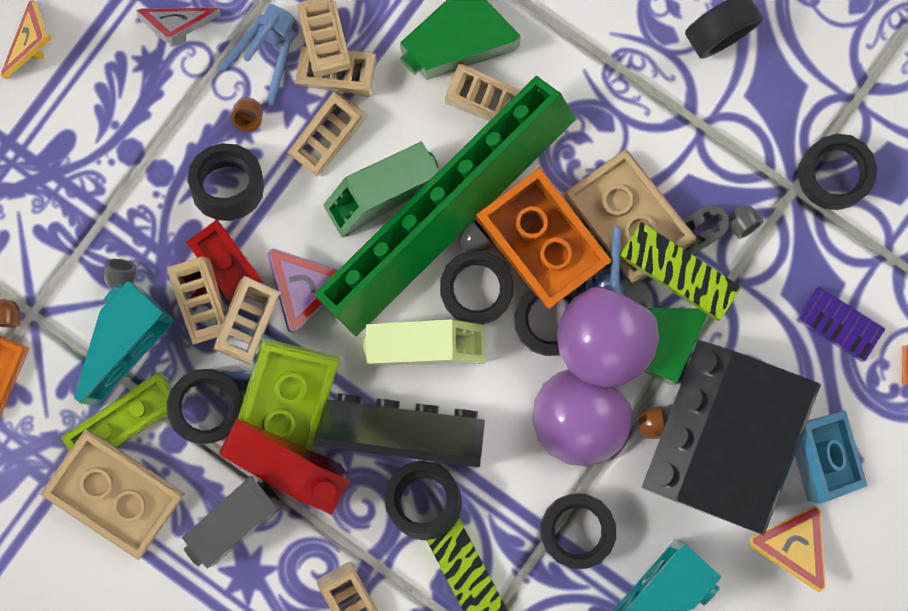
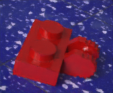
(226, 259)

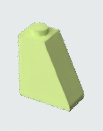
(425, 343)

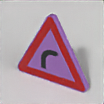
(297, 282)

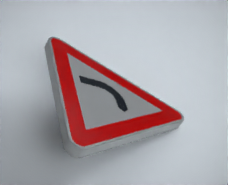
(175, 23)

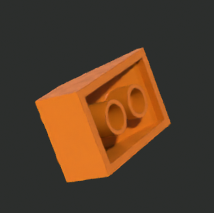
(542, 238)

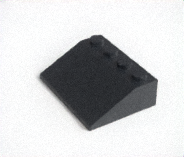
(401, 432)
(731, 436)

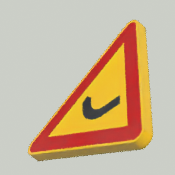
(28, 40)
(796, 547)

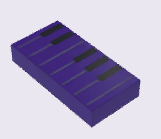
(840, 324)

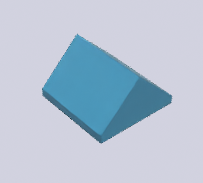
(829, 459)

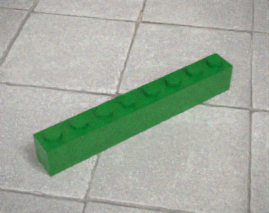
(446, 205)

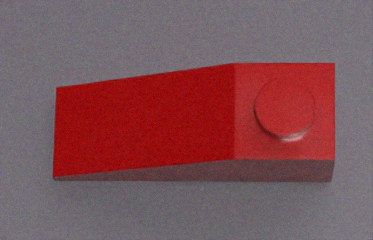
(286, 465)

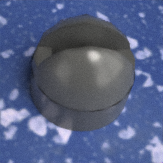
(744, 221)
(474, 238)
(119, 272)

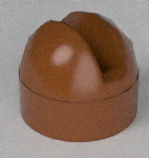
(247, 114)
(9, 314)
(652, 423)

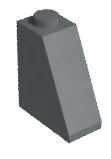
(231, 522)

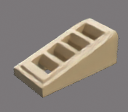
(318, 15)
(478, 79)
(362, 87)
(326, 112)
(255, 291)
(186, 304)
(336, 578)

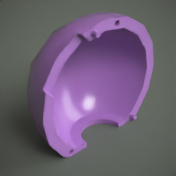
(607, 337)
(580, 420)

